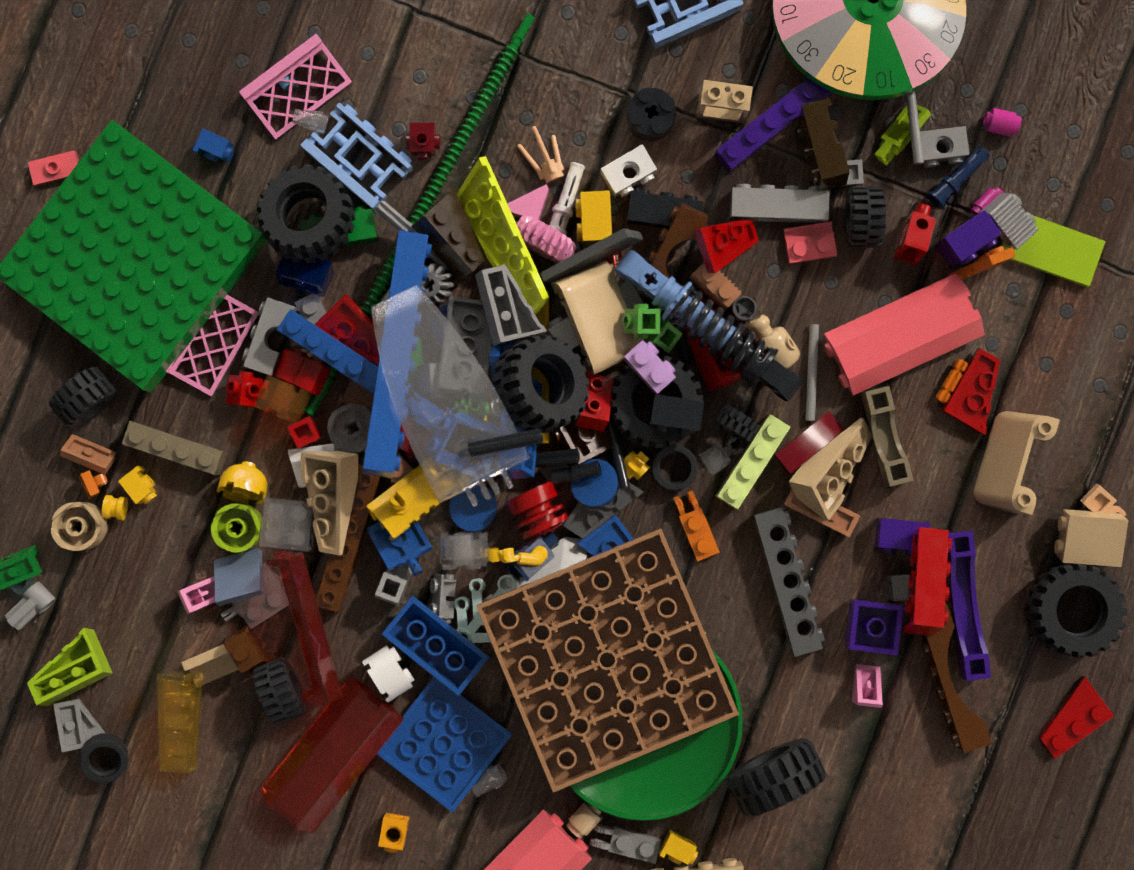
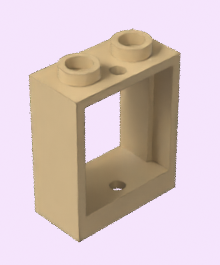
(723, 105)

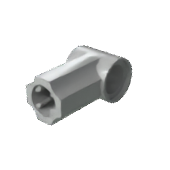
(34, 602)

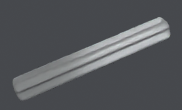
(401, 223)

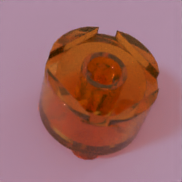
(282, 399)

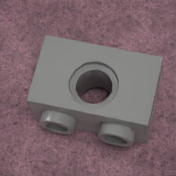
(954, 140)

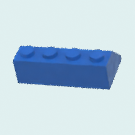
(435, 645)

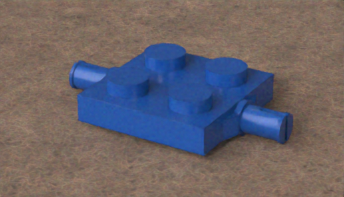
(402, 550)

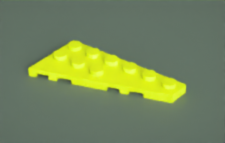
(498, 231)

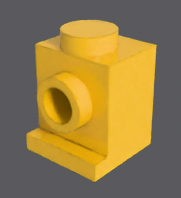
(139, 486)
(678, 848)

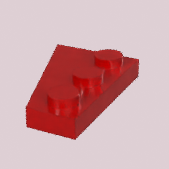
(725, 242)
(1077, 718)

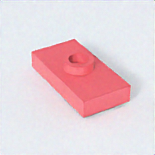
(52, 168)

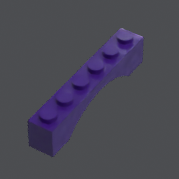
(768, 125)
(969, 638)

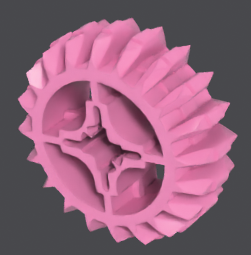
(545, 239)

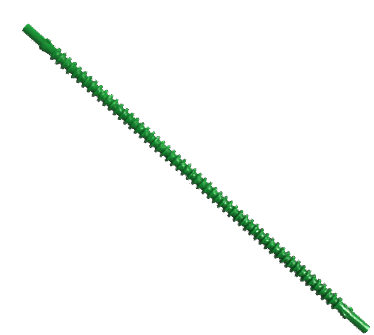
(440, 177)

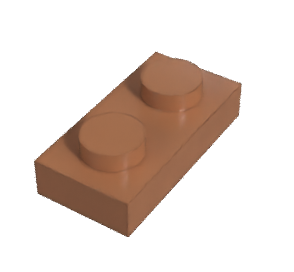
(88, 454)

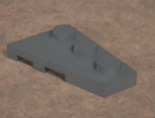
(586, 519)

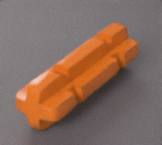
(951, 381)

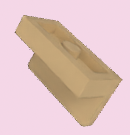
(212, 663)

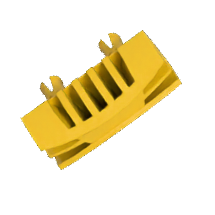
(404, 503)

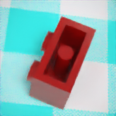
(597, 409)

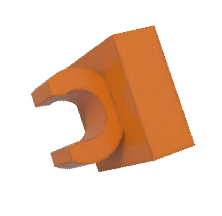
(92, 483)

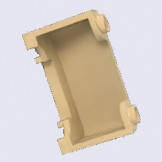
(596, 315)
(1006, 461)

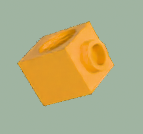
(397, 822)

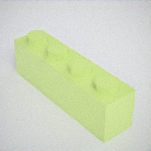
(752, 461)

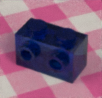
(306, 277)

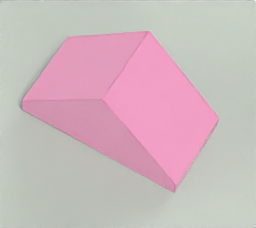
(530, 204)
(198, 595)
(867, 686)

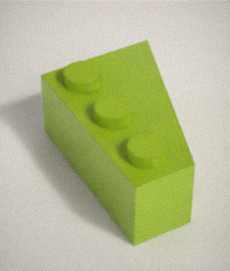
(71, 670)

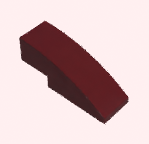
(808, 442)

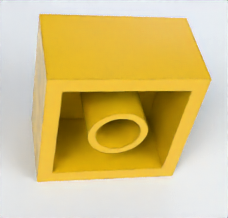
(595, 216)

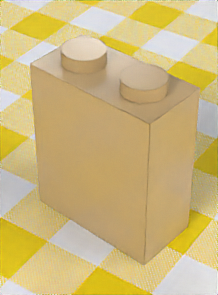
(1091, 538)

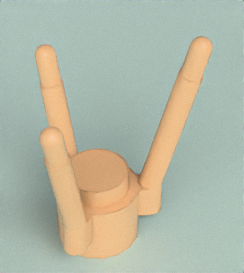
(550, 170)

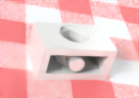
(636, 159)

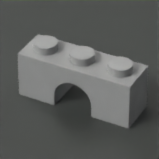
(260, 355)

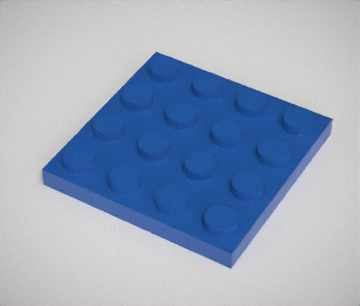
(444, 744)

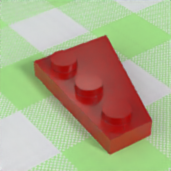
(351, 327)
(974, 391)

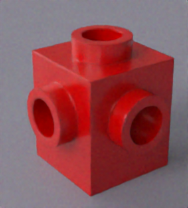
(243, 389)

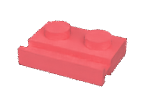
(810, 242)

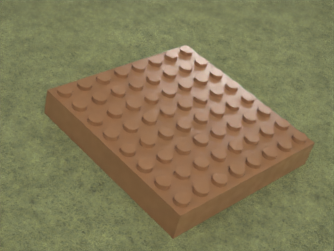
(607, 660)

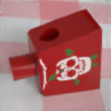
(915, 235)

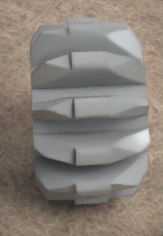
(440, 289)

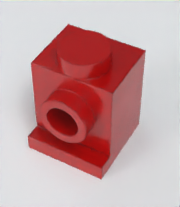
(304, 432)

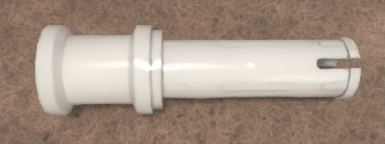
(564, 210)

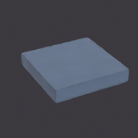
(238, 577)

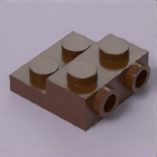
(587, 441)

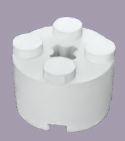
(388, 673)

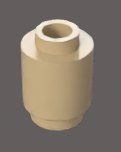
(584, 820)

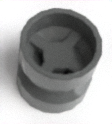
(741, 306)

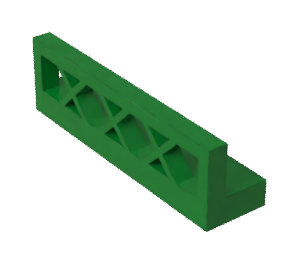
(19, 567)

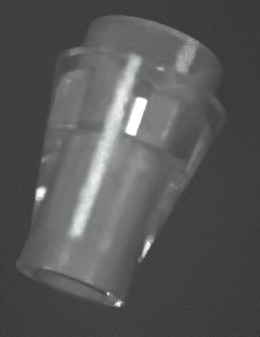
(311, 120)
(490, 780)

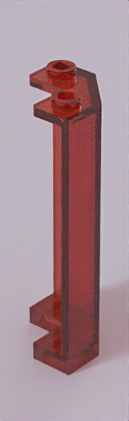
(309, 627)
(330, 756)

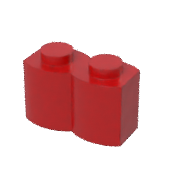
(302, 371)

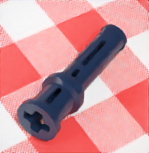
(951, 184)

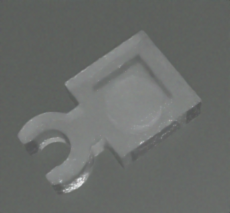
(718, 456)

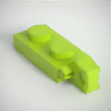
(898, 135)

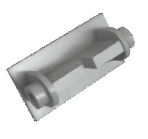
(441, 587)

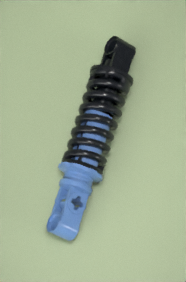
(684, 307)

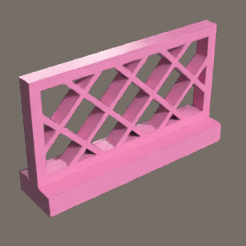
(288, 66)
(172, 369)

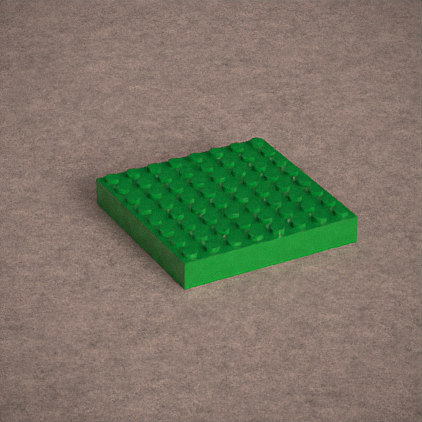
(131, 256)

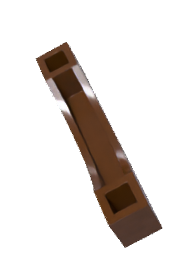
(967, 728)

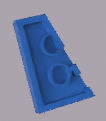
(606, 537)

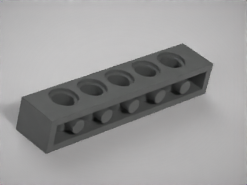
(813, 638)

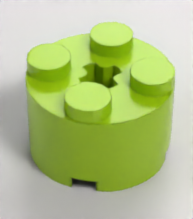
(225, 522)

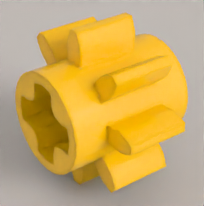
(636, 465)

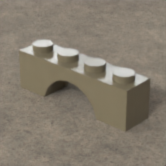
(882, 426)
(174, 448)

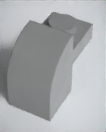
(394, 585)

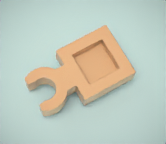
(1101, 501)

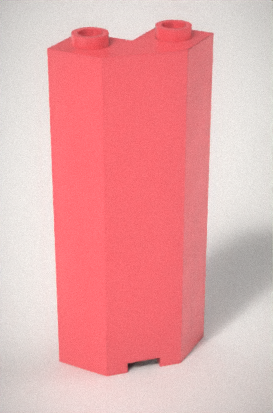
(904, 334)
(543, 847)

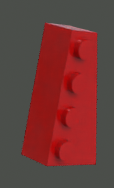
(928, 582)

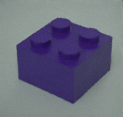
(973, 236)
(874, 626)

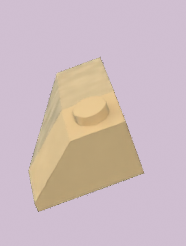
(824, 475)
(331, 489)

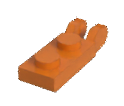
(696, 529)

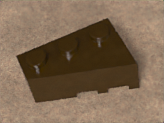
(820, 146)
(451, 235)

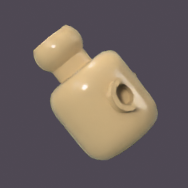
(776, 338)

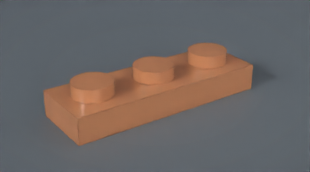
(841, 521)

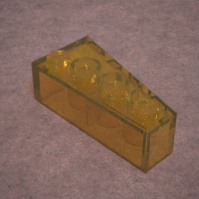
(179, 719)

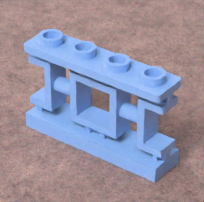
(693, 18)
(345, 170)

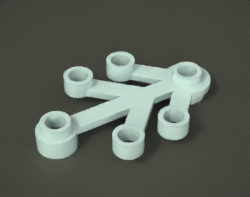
(469, 630)

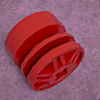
(537, 510)

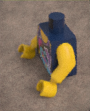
(527, 558)

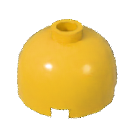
(243, 483)

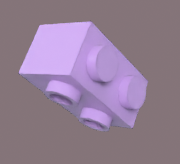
(649, 367)

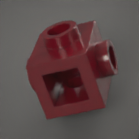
(423, 132)

